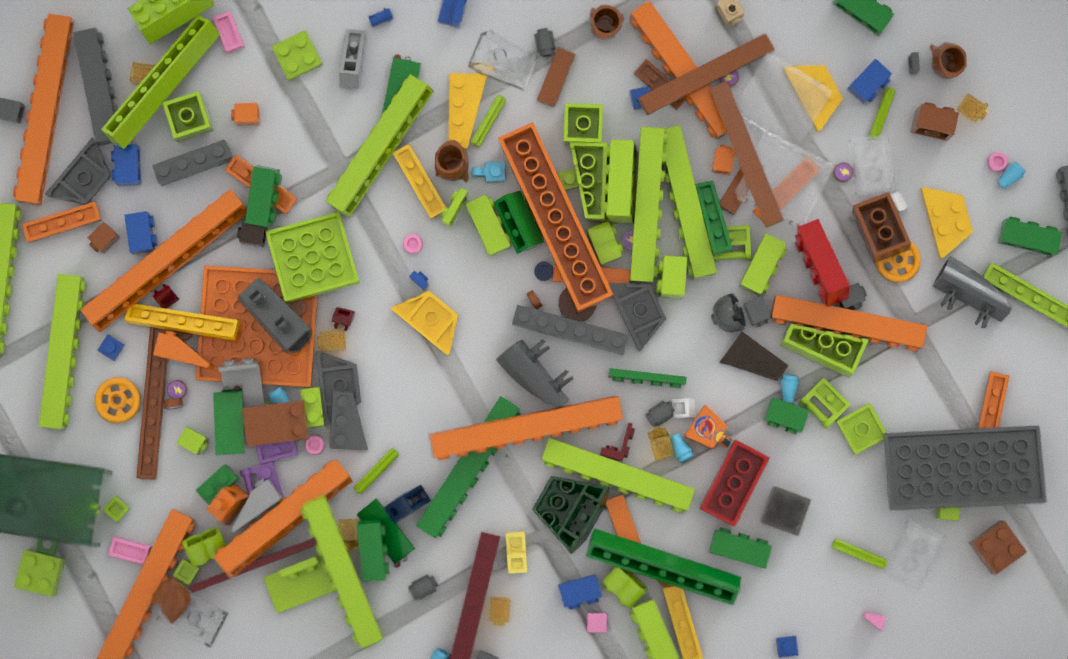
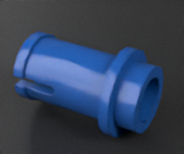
(381, 17)

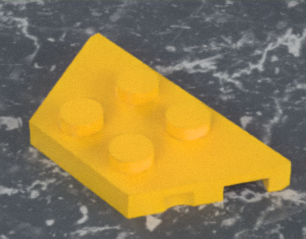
(822, 75)
(947, 219)
(430, 319)

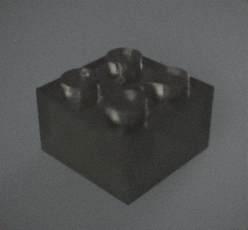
(785, 511)

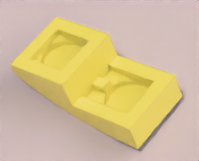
(516, 552)

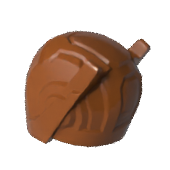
(605, 22)
(948, 60)
(450, 170)
(172, 599)

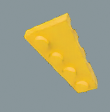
(464, 101)

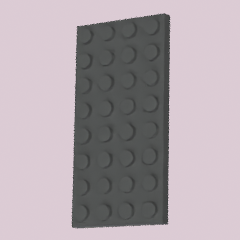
(964, 468)

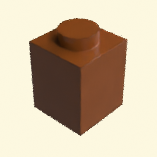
(103, 238)

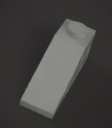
(352, 59)
(259, 500)

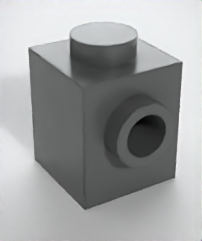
(856, 297)

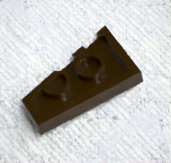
(753, 357)

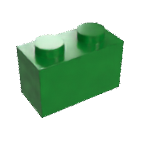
(786, 415)
(220, 479)

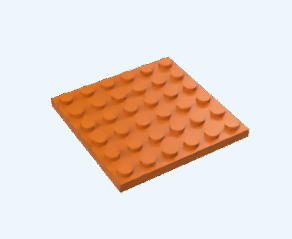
(220, 299)

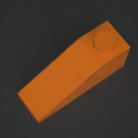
(176, 349)

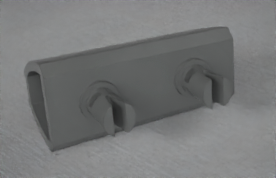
(972, 289)
(276, 317)
(528, 372)

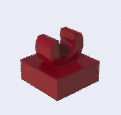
(165, 297)
(343, 316)

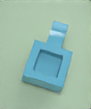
(493, 172)

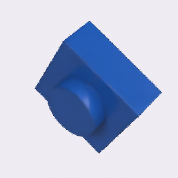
(635, 94)
(420, 279)
(110, 347)
(787, 646)

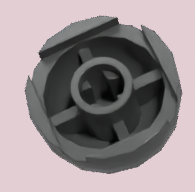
(728, 315)

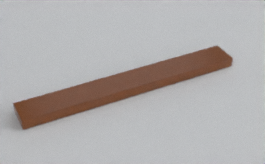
(705, 74)
(746, 154)
(152, 411)

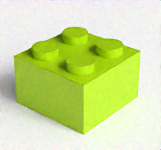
(187, 116)
(582, 123)
(672, 277)
(39, 572)

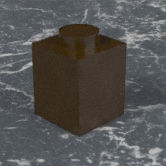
(252, 235)

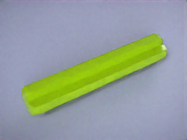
(882, 111)
(488, 120)
(376, 471)
(859, 553)

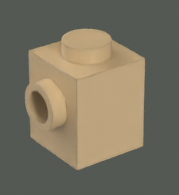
(730, 11)

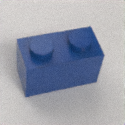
(869, 81)
(126, 165)
(140, 232)
(580, 591)

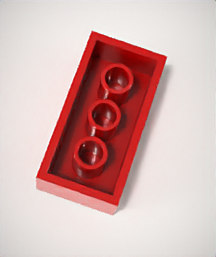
(822, 263)
(734, 483)

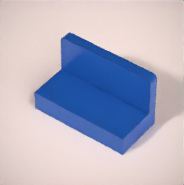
(452, 12)

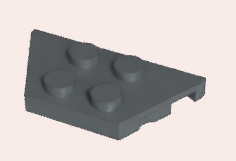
(82, 177)
(639, 310)
(336, 375)

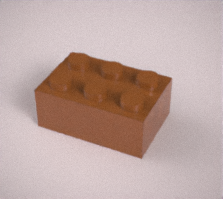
(881, 227)

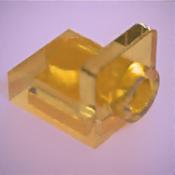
(972, 108)
(660, 443)
(348, 530)

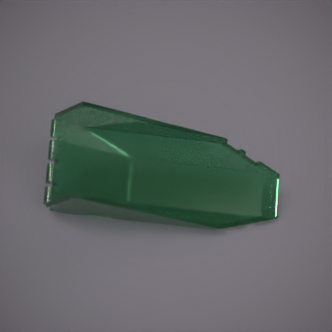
(48, 499)

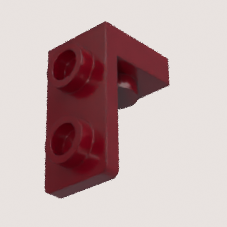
(611, 451)

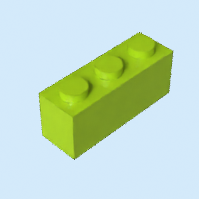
(488, 225)
(763, 265)

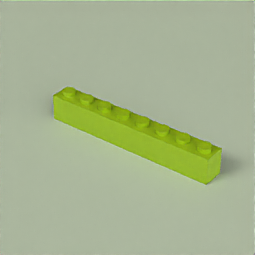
(160, 82)
(379, 145)
(647, 204)
(687, 206)
(9, 218)
(61, 352)
(617, 474)
(342, 571)

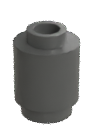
(545, 42)
(660, 413)
(423, 587)

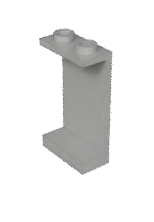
(247, 376)

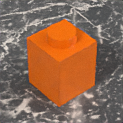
(246, 114)
(723, 160)

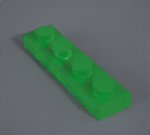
(713, 218)
(638, 377)

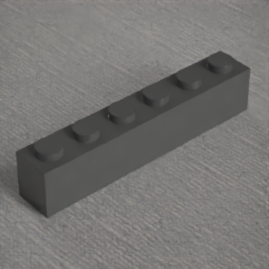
(96, 80)
(570, 329)

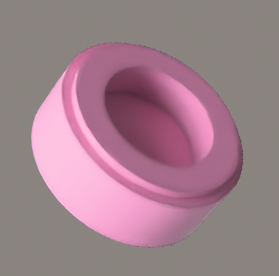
(997, 162)
(412, 244)
(314, 444)

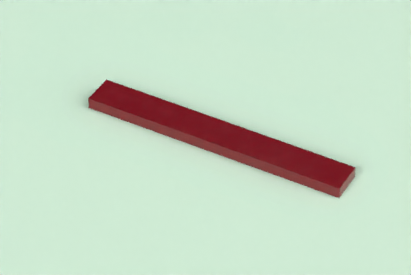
(256, 564)

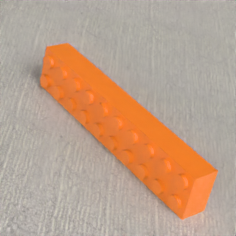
(555, 217)

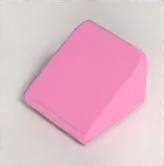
(874, 619)
(597, 622)

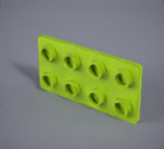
(298, 584)

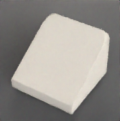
(899, 202)
(683, 408)

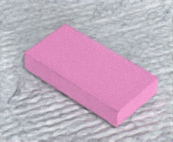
(229, 33)
(129, 550)

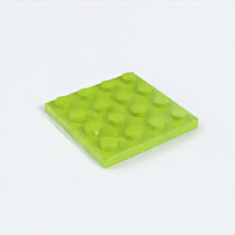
(312, 257)

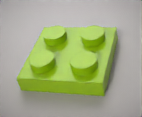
(297, 55)
(450, 214)
(861, 428)

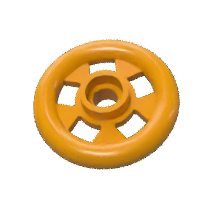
(911, 269)
(105, 389)

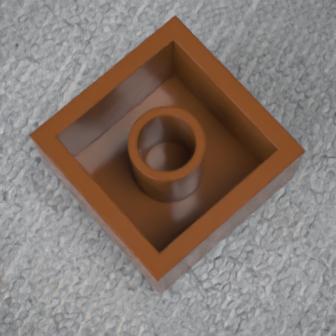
(934, 121)
(998, 547)

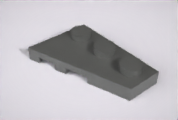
(346, 426)

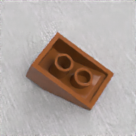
(275, 423)

